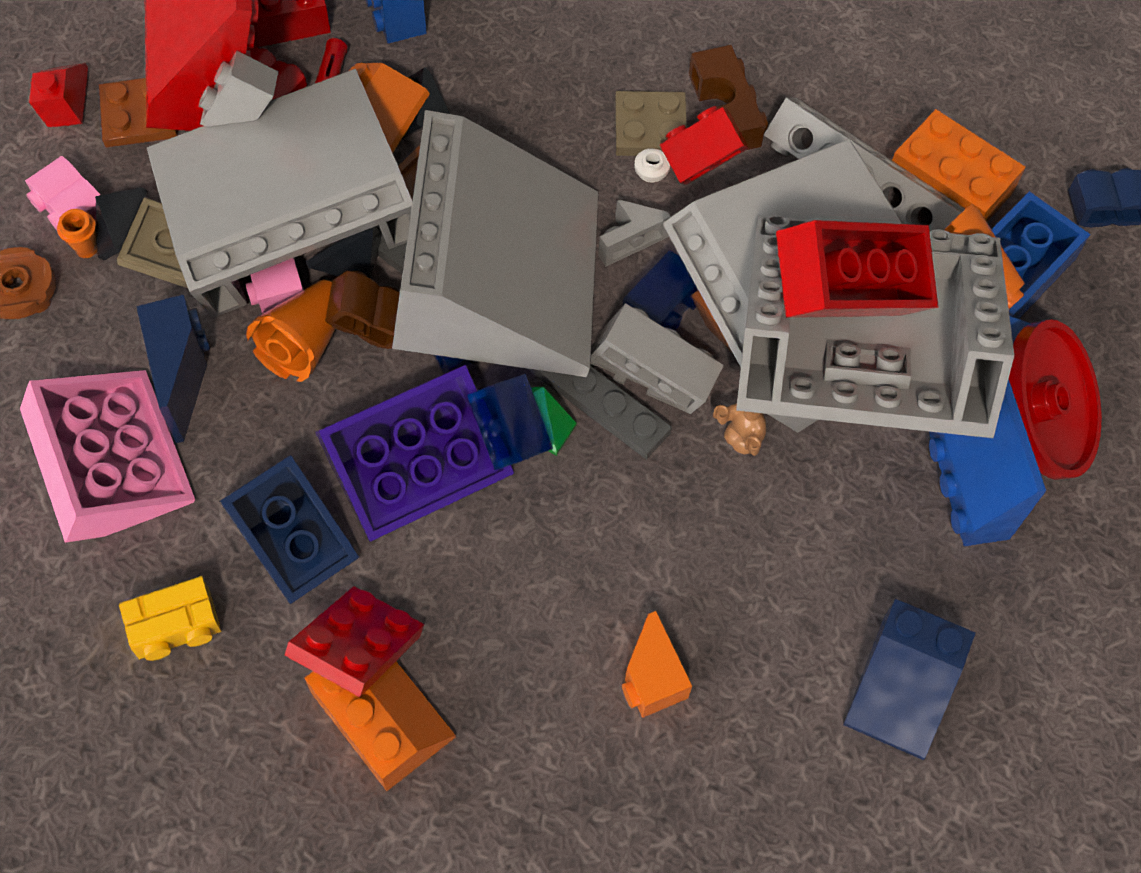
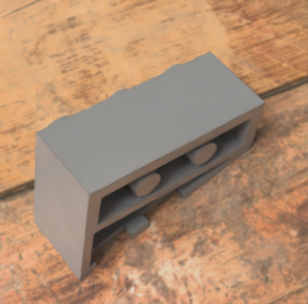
(656, 359)

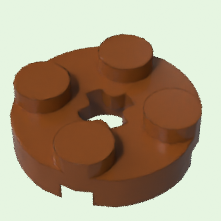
(37, 284)

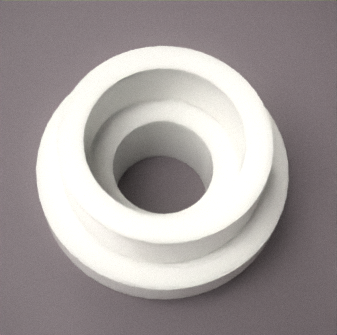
(651, 172)

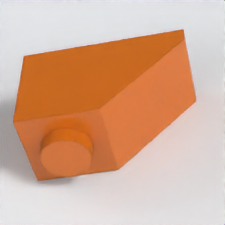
(654, 671)

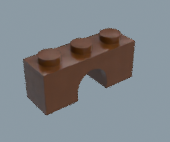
(721, 76)

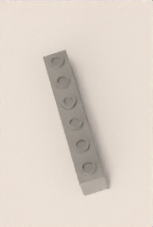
(796, 117)

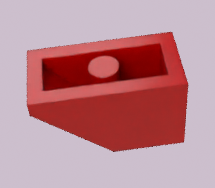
(59, 94)

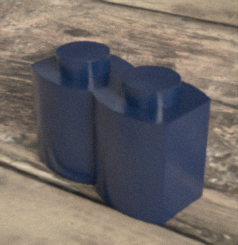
(1107, 198)

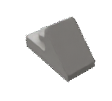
(638, 229)

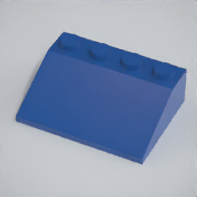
(989, 479)

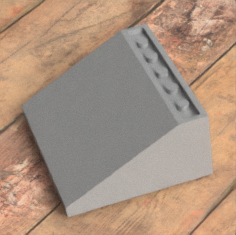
(278, 187)
(719, 230)
(496, 254)
(905, 371)

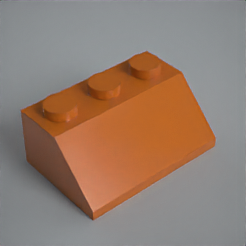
(393, 98)
(388, 725)

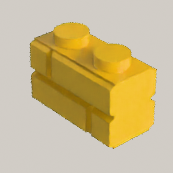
(170, 619)

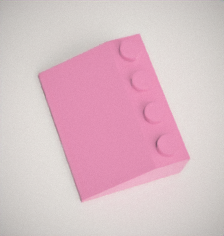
(104, 452)

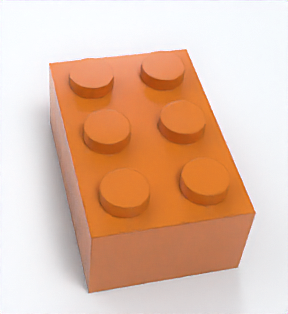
(960, 164)

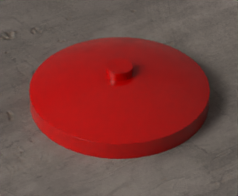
(1057, 398)

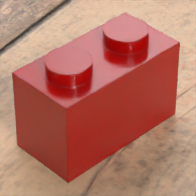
(703, 145)

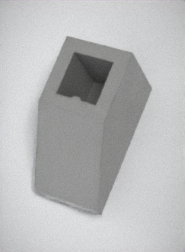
(240, 92)

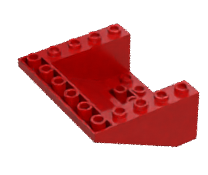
(185, 51)

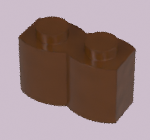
(363, 308)

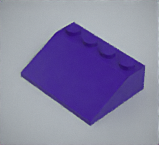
(410, 454)

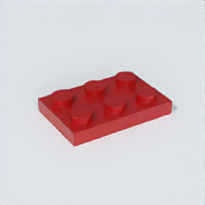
(355, 640)

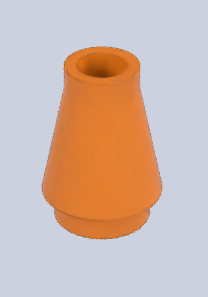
(78, 231)

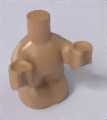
(744, 431)

